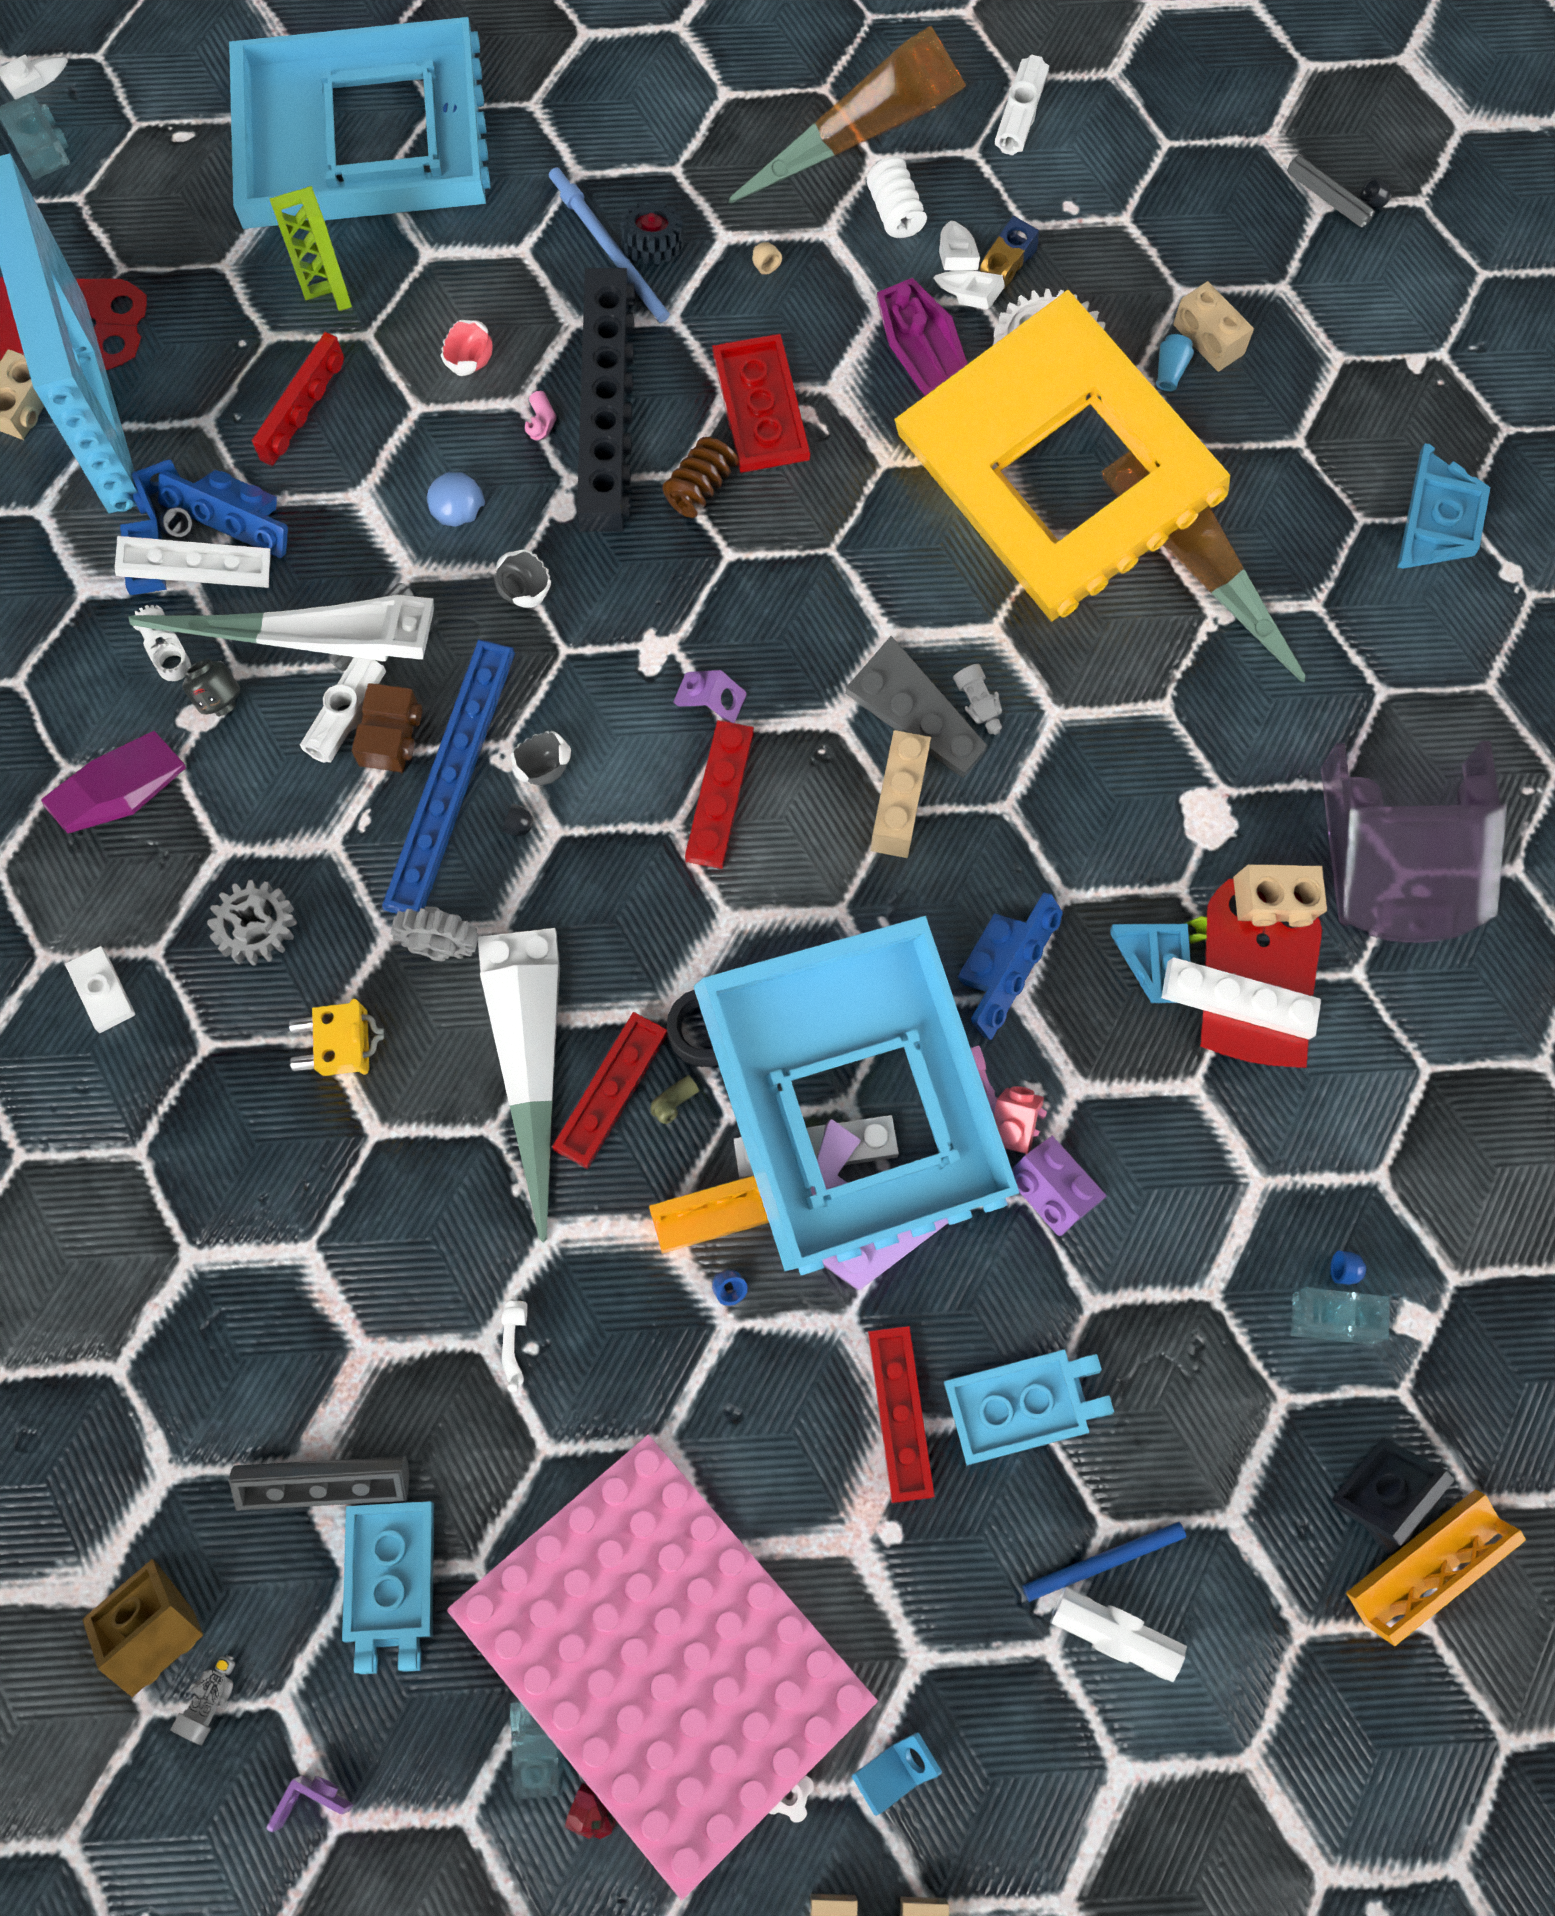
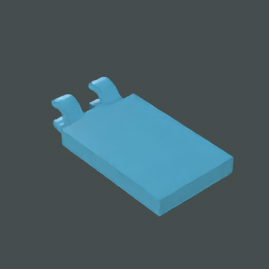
(1023, 1405)
(388, 1581)

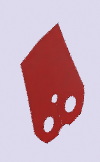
(98, 295)
(1286, 963)

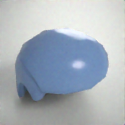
(454, 499)

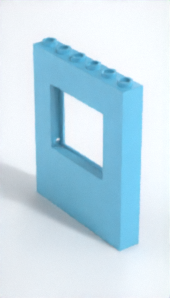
(288, 131)
(61, 343)
(829, 1011)

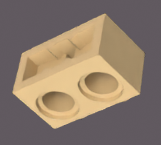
(1213, 326)
(18, 399)
(1278, 887)

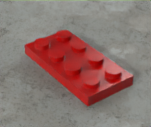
(760, 403)

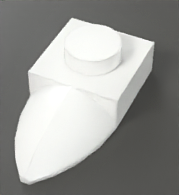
(29, 76)
(958, 248)
(972, 287)

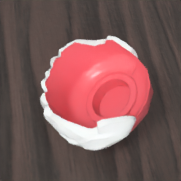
(467, 347)

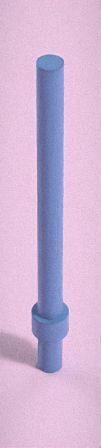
(574, 199)

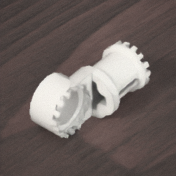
(168, 647)

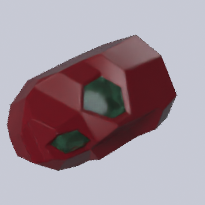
(589, 1815)

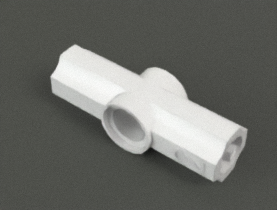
(1021, 105)
(332, 725)
(1118, 1634)

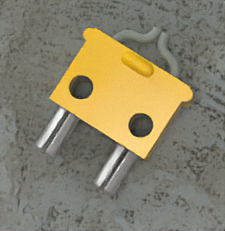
(341, 1039)

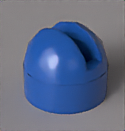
(1347, 1268)
(734, 1295)

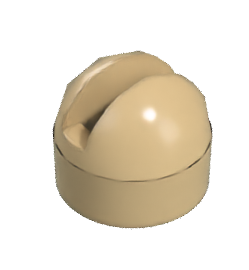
(766, 257)

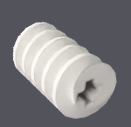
(896, 198)

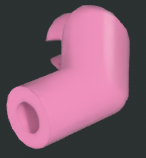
(544, 419)

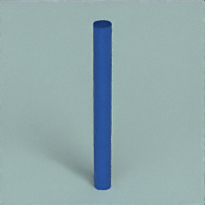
(1104, 1561)

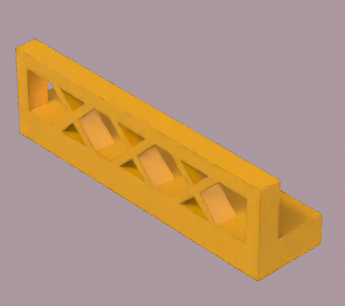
(708, 1214)
(1428, 1564)

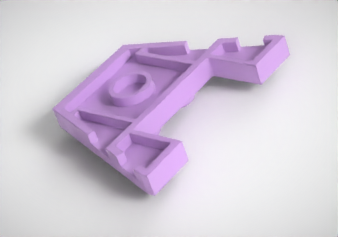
(859, 1271)

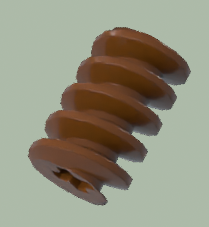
(698, 475)

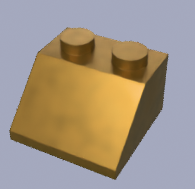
(141, 1629)

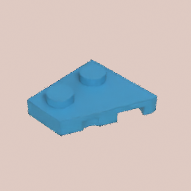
(1149, 949)

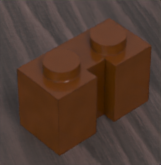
(386, 728)

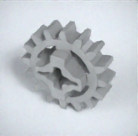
(434, 933)
(257, 937)

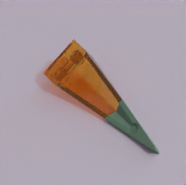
(898, 90)
(1212, 561)

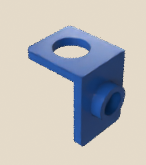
(146, 487)

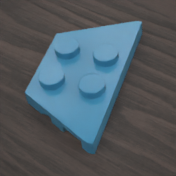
(1443, 513)

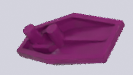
(920, 334)
(114, 784)

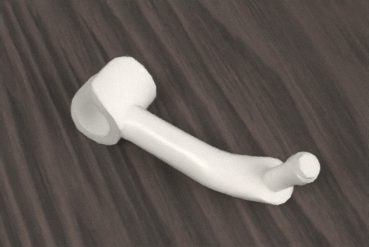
(514, 1314)

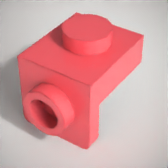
(1016, 1117)

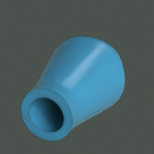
(1173, 359)

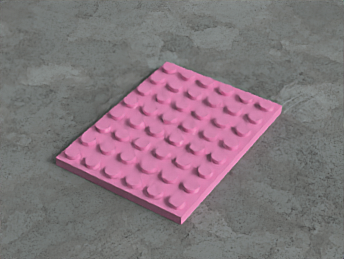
(663, 1663)

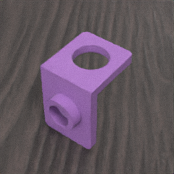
(706, 689)
(318, 1789)

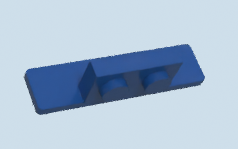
(227, 507)
(1005, 959)

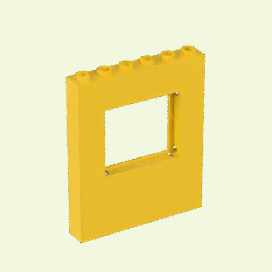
(1017, 399)

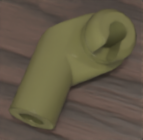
(665, 1104)

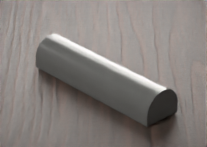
(319, 1483)

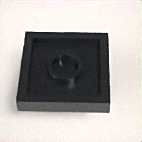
(1392, 1493)

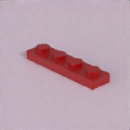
(297, 400)
(719, 794)
(610, 1090)
(900, 1415)

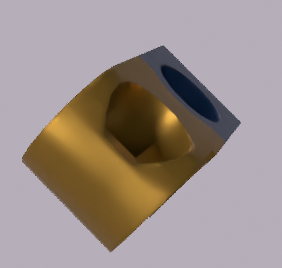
(1011, 250)

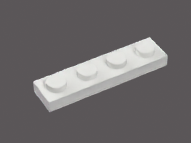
(192, 562)
(1241, 998)
(876, 1142)

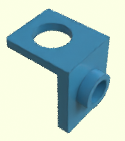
(895, 1773)

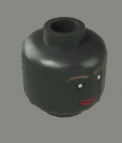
(211, 687)

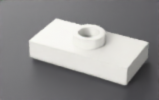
(100, 989)

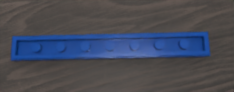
(449, 778)

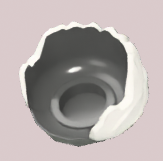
(522, 578)
(541, 758)

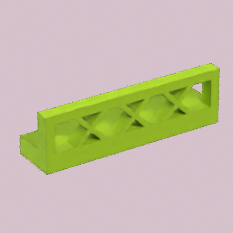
(322, 248)

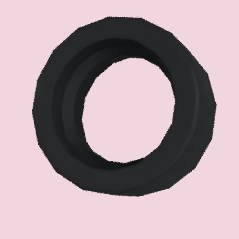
(680, 1046)

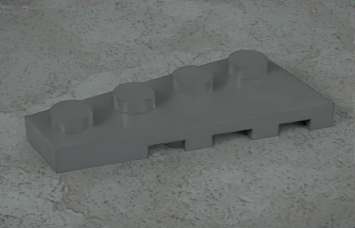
(910, 703)

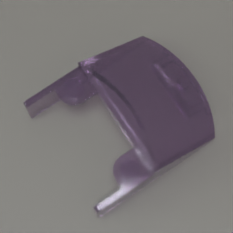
(1415, 868)

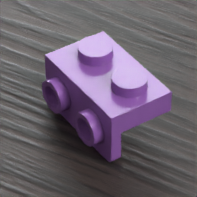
(1056, 1185)

